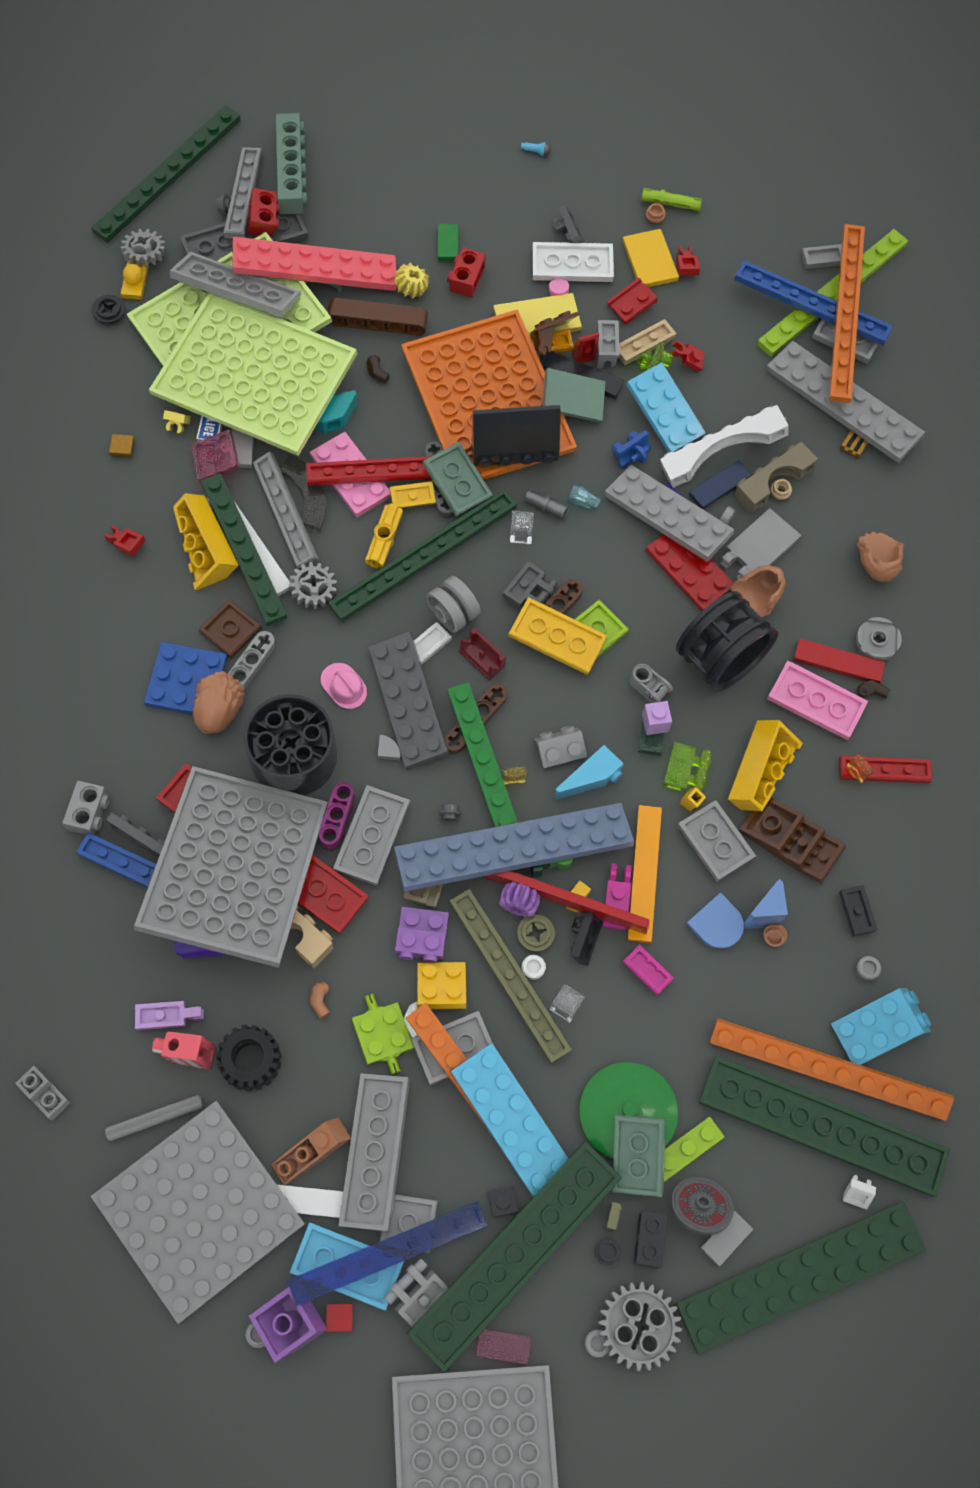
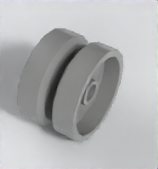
(453, 604)

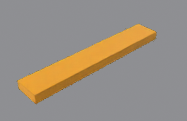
(645, 869)

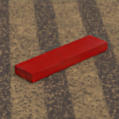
(838, 661)
(891, 769)

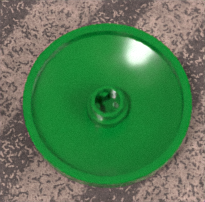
(624, 1090)

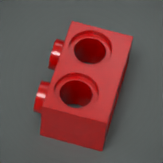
(262, 212)
(466, 272)

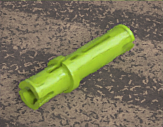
(675, 200)

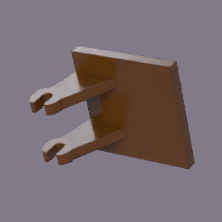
(544, 331)

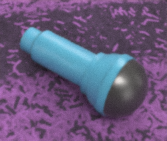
(542, 148)

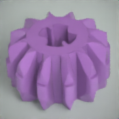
(519, 899)

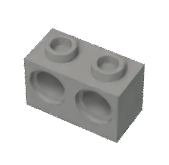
(80, 808)

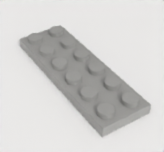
(241, 288)
(669, 513)
(374, 1152)

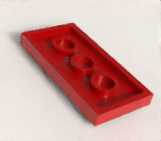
(697, 578)

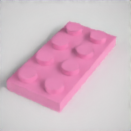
(357, 496)
(817, 700)

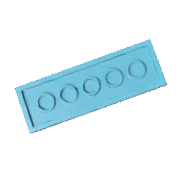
(510, 1117)

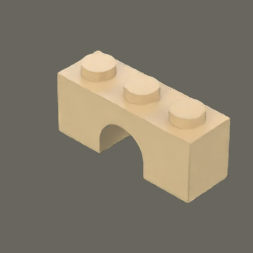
(315, 944)

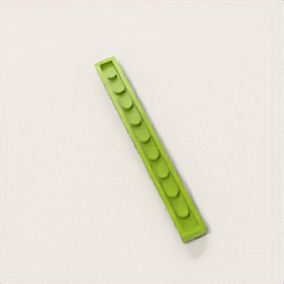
(799, 320)

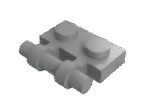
(421, 1297)

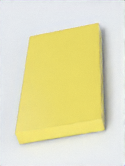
(539, 309)

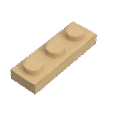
(645, 340)

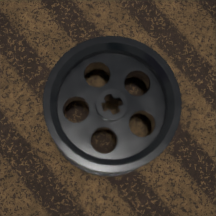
(726, 641)

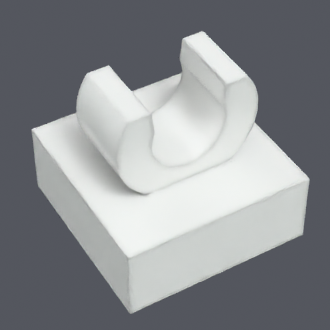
(859, 1193)

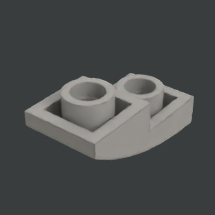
(42, 1093)

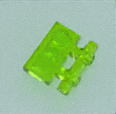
(680, 765)

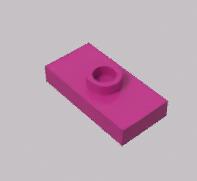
(648, 970)

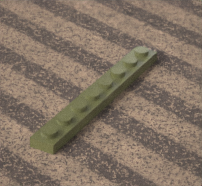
(510, 976)

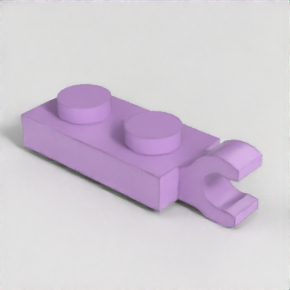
(165, 1015)

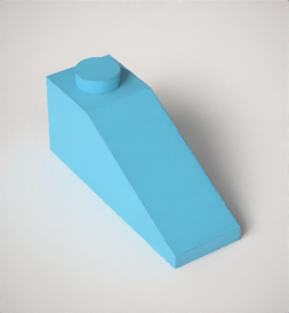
(593, 774)

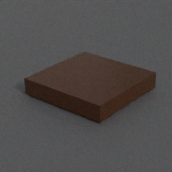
(230, 628)

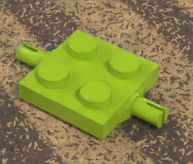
(382, 1034)

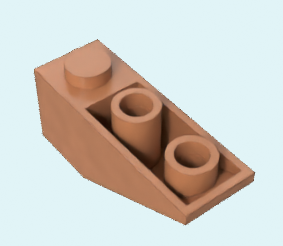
(311, 1150)

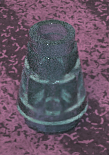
(583, 497)

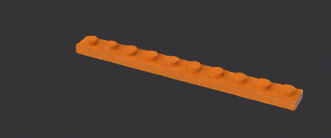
(847, 314)
(832, 1069)

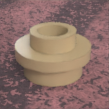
(781, 484)

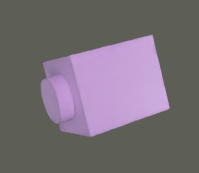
(657, 717)

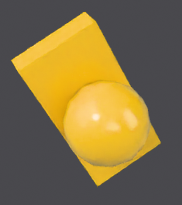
(134, 281)

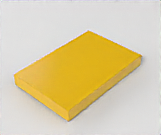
(650, 258)

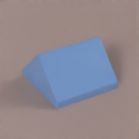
(770, 909)

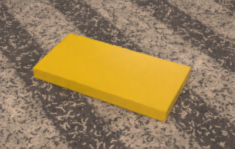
(557, 636)

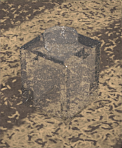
(521, 527)
(567, 1003)

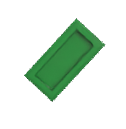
(447, 242)

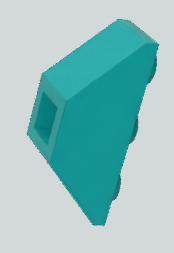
(337, 412)

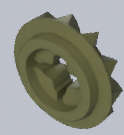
(541, 923)

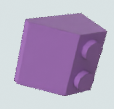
(286, 1326)

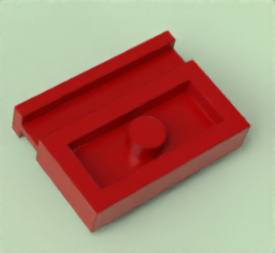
(632, 301)

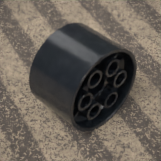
(312, 771)

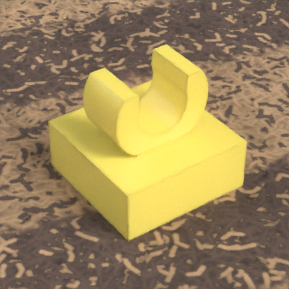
(176, 418)

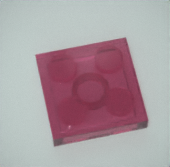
(215, 455)

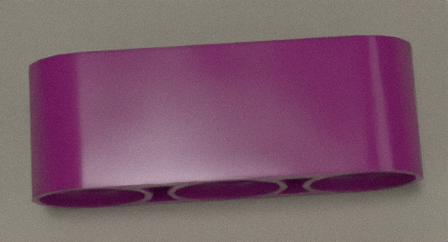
(336, 805)

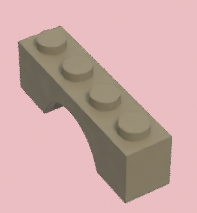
(794, 463)

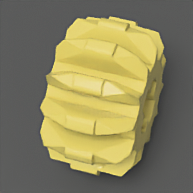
(411, 280)

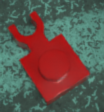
(687, 263)
(691, 356)
(126, 541)

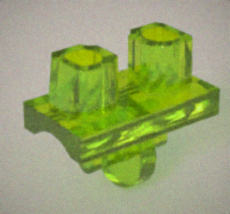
(660, 356)

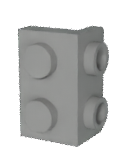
(560, 746)

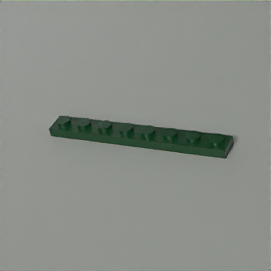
(244, 549)

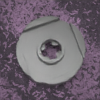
(869, 647)

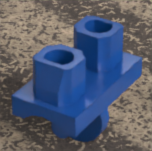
(633, 450)

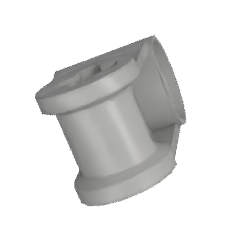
(654, 686)

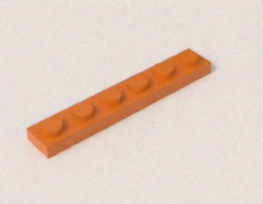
(438, 1043)

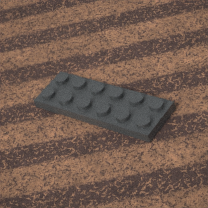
(213, 245)
(408, 700)

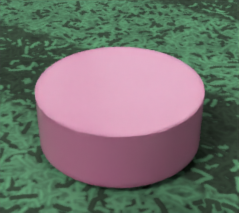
(558, 287)

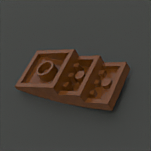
(793, 839)

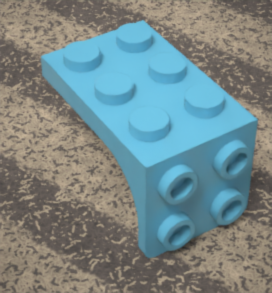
(881, 1026)

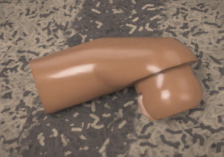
(316, 999)

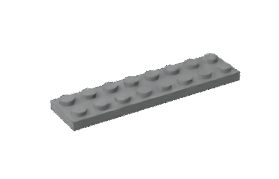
(864, 413)

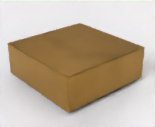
(121, 445)

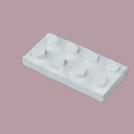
(573, 261)

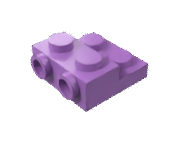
(421, 934)

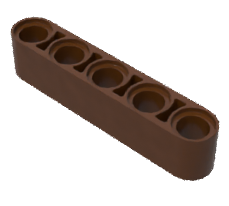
(378, 316)

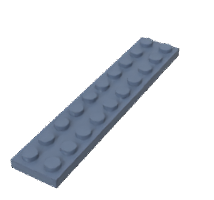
(513, 846)

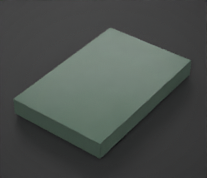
(576, 394)
(457, 479)
(639, 1155)

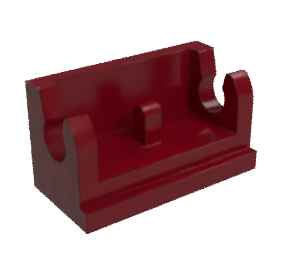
(482, 654)

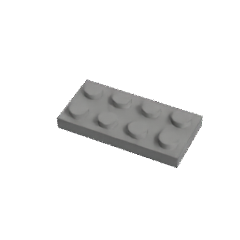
(371, 835)

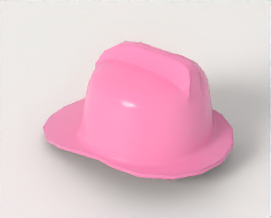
(344, 685)

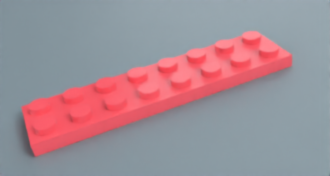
(313, 263)

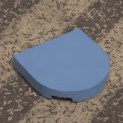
(718, 923)

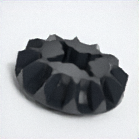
(111, 302)

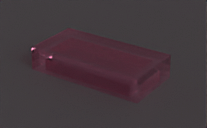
(504, 1346)

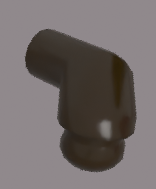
(374, 369)
(872, 687)

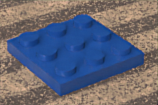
(177, 676)

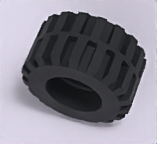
(234, 1043)

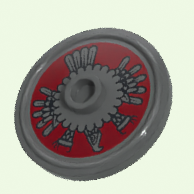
(702, 1206)

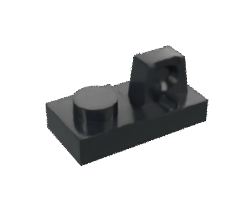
(588, 931)

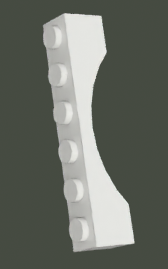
(762, 428)

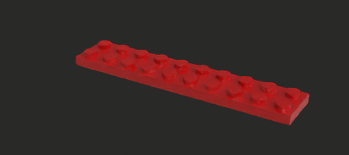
(324, 891)

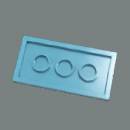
(665, 408)
(324, 1246)

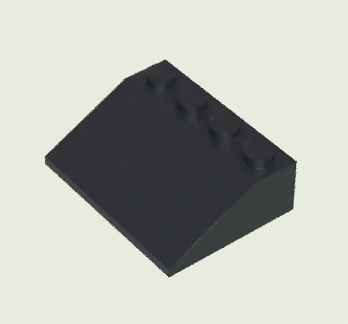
(516, 435)

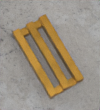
(851, 450)

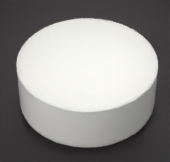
(533, 967)

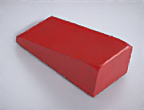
(586, 348)

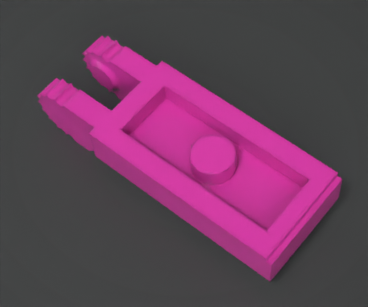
(618, 894)

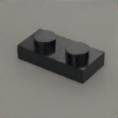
(858, 910)

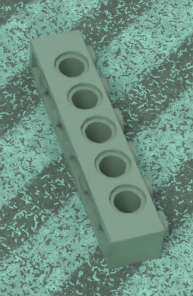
(289, 163)

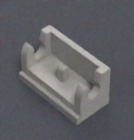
(608, 342)

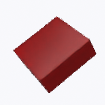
(339, 1318)

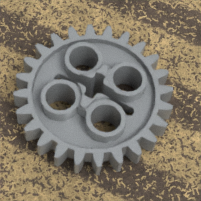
(661, 1335)

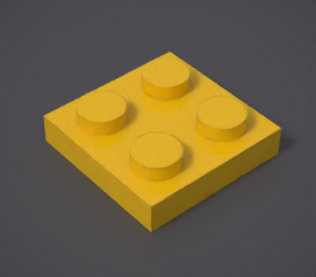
(442, 985)

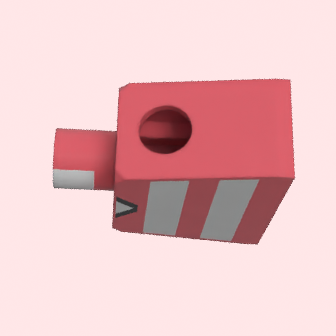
(185, 1049)

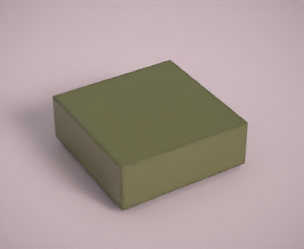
(613, 1216)

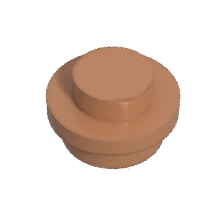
(655, 213)
(775, 934)

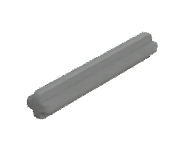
(153, 1118)

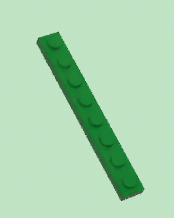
(482, 755)

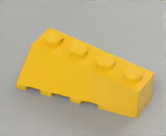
(204, 541)
(763, 764)

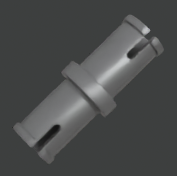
(546, 504)

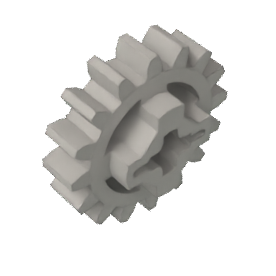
(143, 248)
(303, 587)

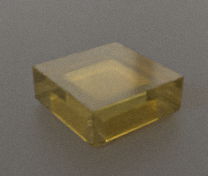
(514, 775)

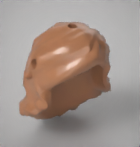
(881, 556)
(761, 588)
(217, 702)

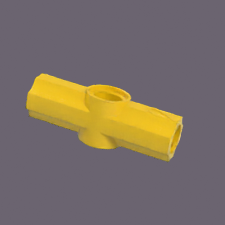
(381, 546)

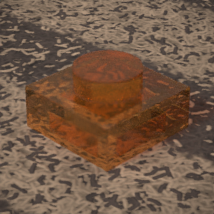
(860, 768)

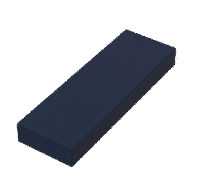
(719, 485)

